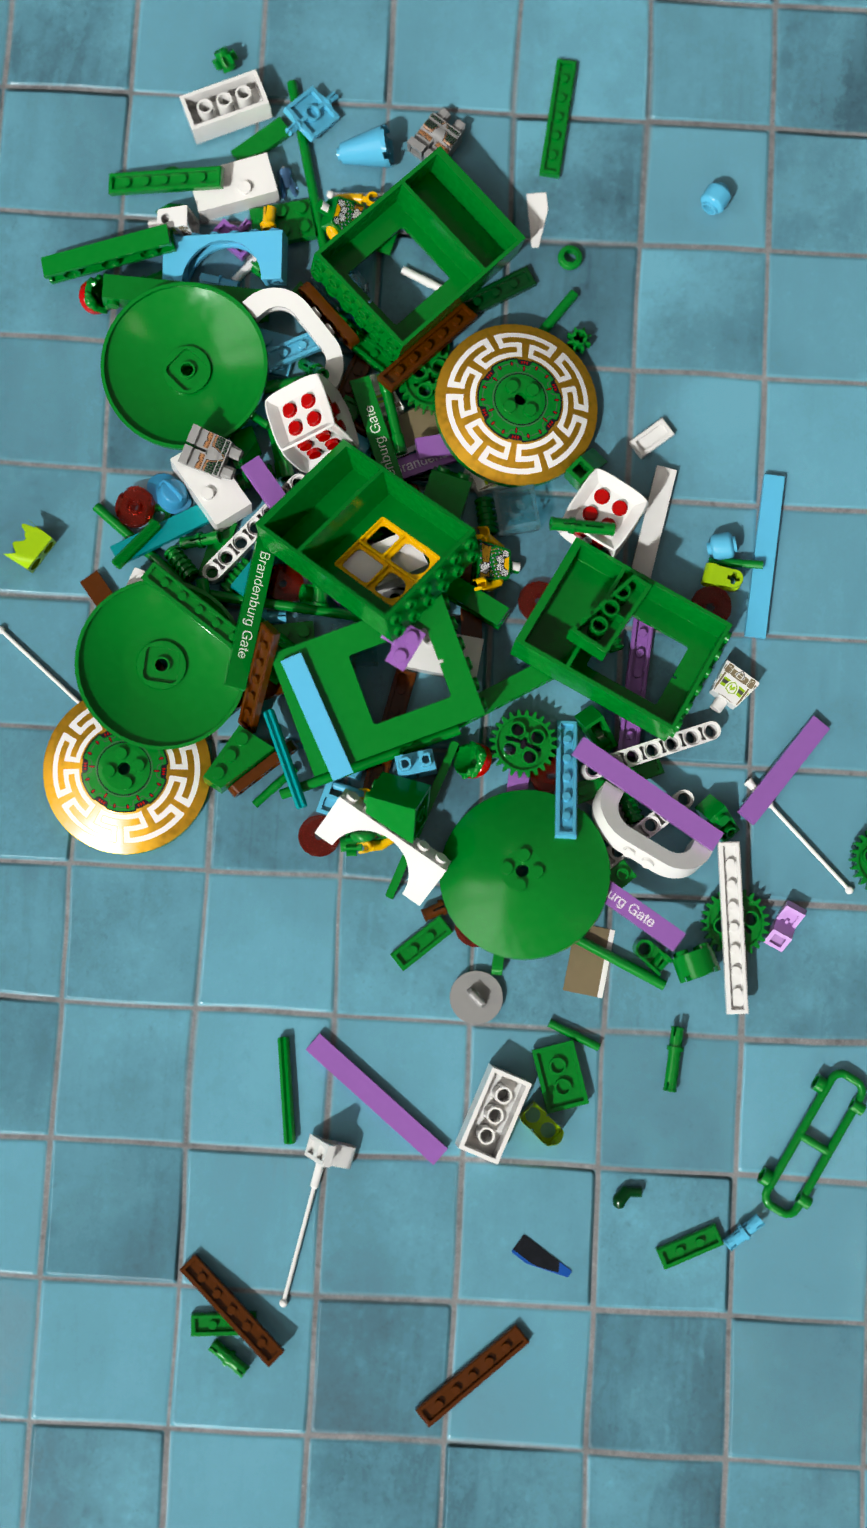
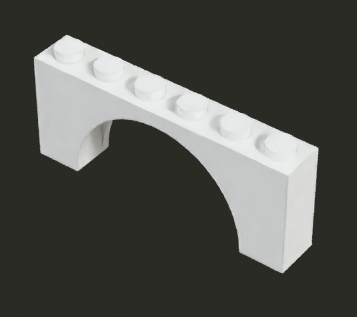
(424, 862)

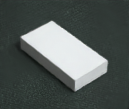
(651, 438)

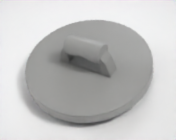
(476, 997)

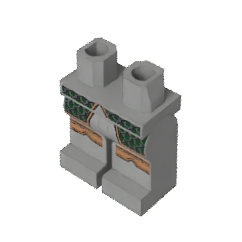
(436, 133)
(217, 456)

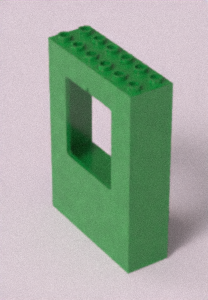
(448, 221)
(578, 588)
(341, 694)

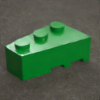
(236, 759)

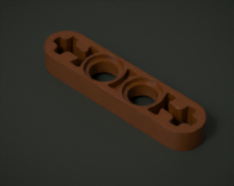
(329, 315)
(259, 771)

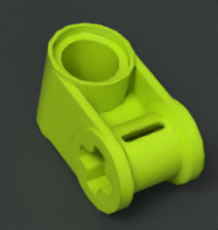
(720, 577)

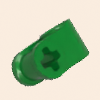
(312, 595)
(654, 958)

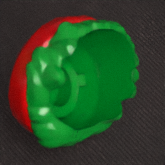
(91, 296)
(472, 760)

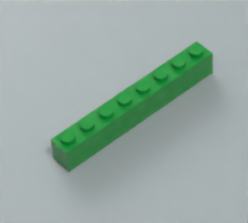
(121, 290)

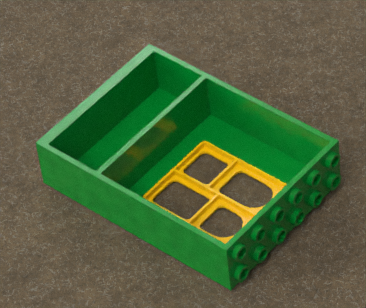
(335, 515)

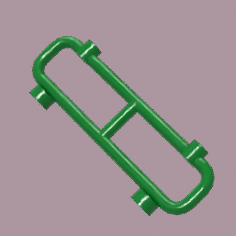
(769, 1178)

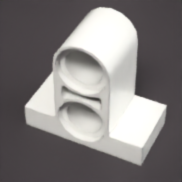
(329, 1152)

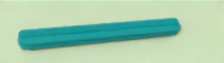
(285, 759)

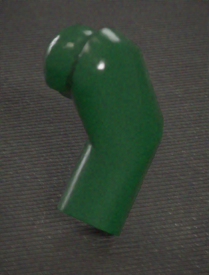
(624, 1194)

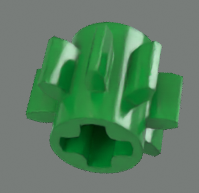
(225, 59)
(582, 336)
(349, 846)

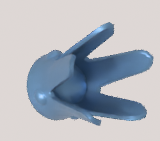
(286, 181)

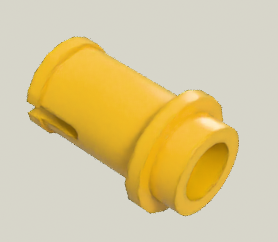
(268, 218)

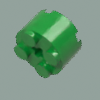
(695, 963)

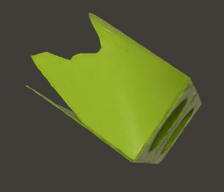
(33, 549)
(555, 1139)

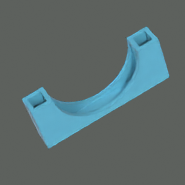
(267, 247)

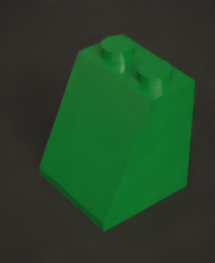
(449, 489)
(399, 804)

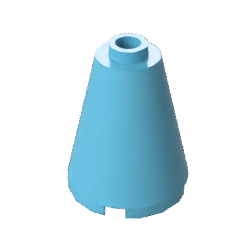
(368, 149)

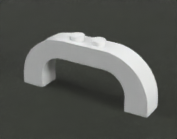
(280, 299)
(639, 847)

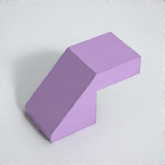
(784, 925)

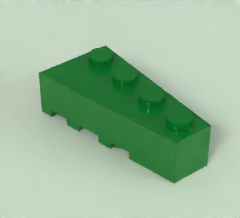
(604, 624)

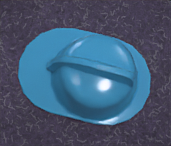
(169, 493)

